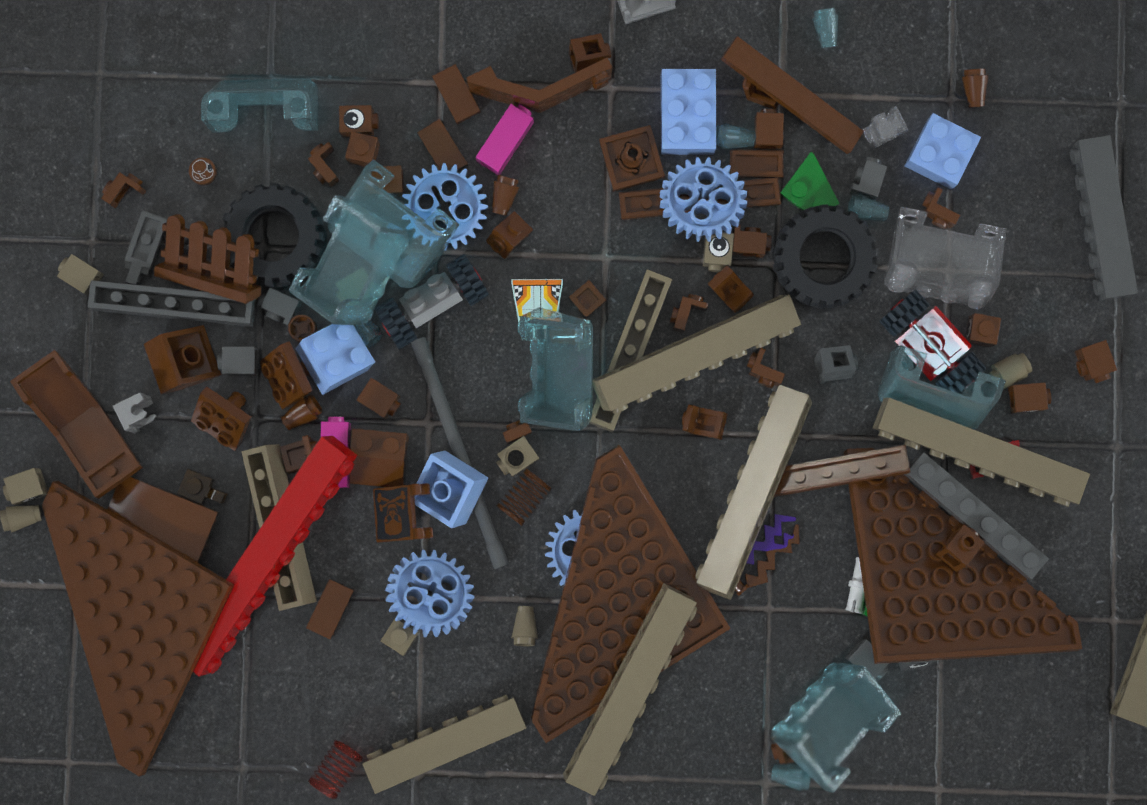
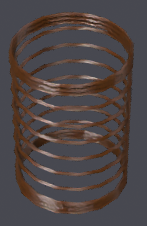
(529, 474)

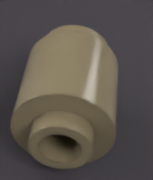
(1012, 369)

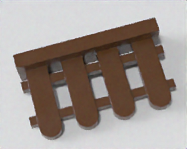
(208, 276)

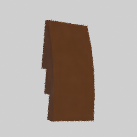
(164, 516)

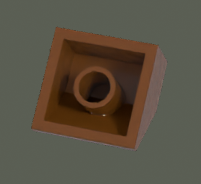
(182, 359)
(379, 458)

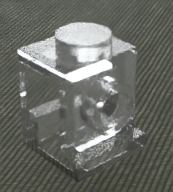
(885, 128)

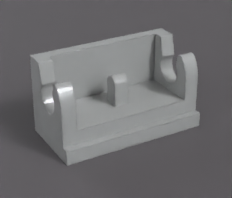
(640, 9)
(132, 412)

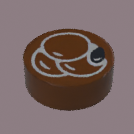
(202, 171)

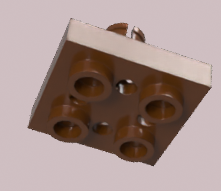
(638, 142)
(286, 375)
(222, 417)

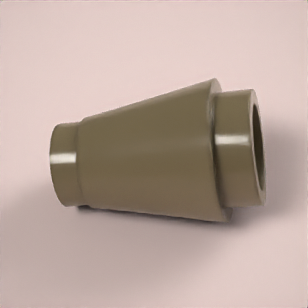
(18, 517)
(525, 628)

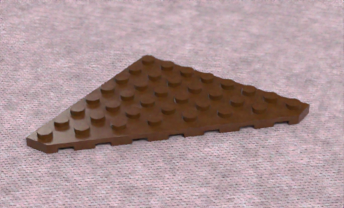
(610, 584)
(925, 607)
(137, 614)

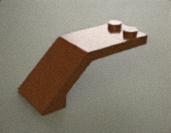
(489, 86)
(77, 423)

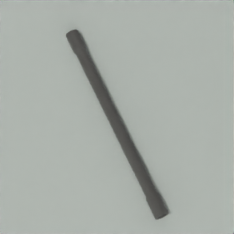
(425, 360)

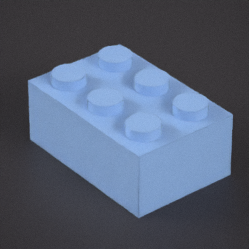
(688, 111)

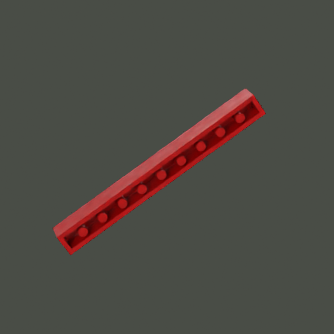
(275, 544)

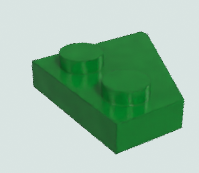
(809, 186)

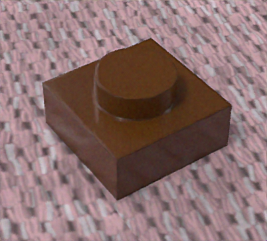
(587, 299)
(516, 431)

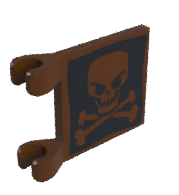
(396, 513)

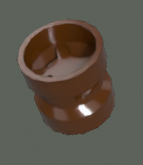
(301, 325)

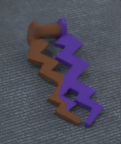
(770, 548)

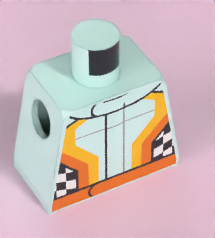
(536, 293)

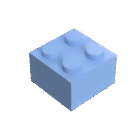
(942, 151)
(334, 356)
(452, 489)

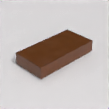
(456, 94)
(441, 146)
(756, 163)
(330, 609)

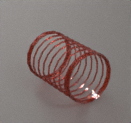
(318, 784)

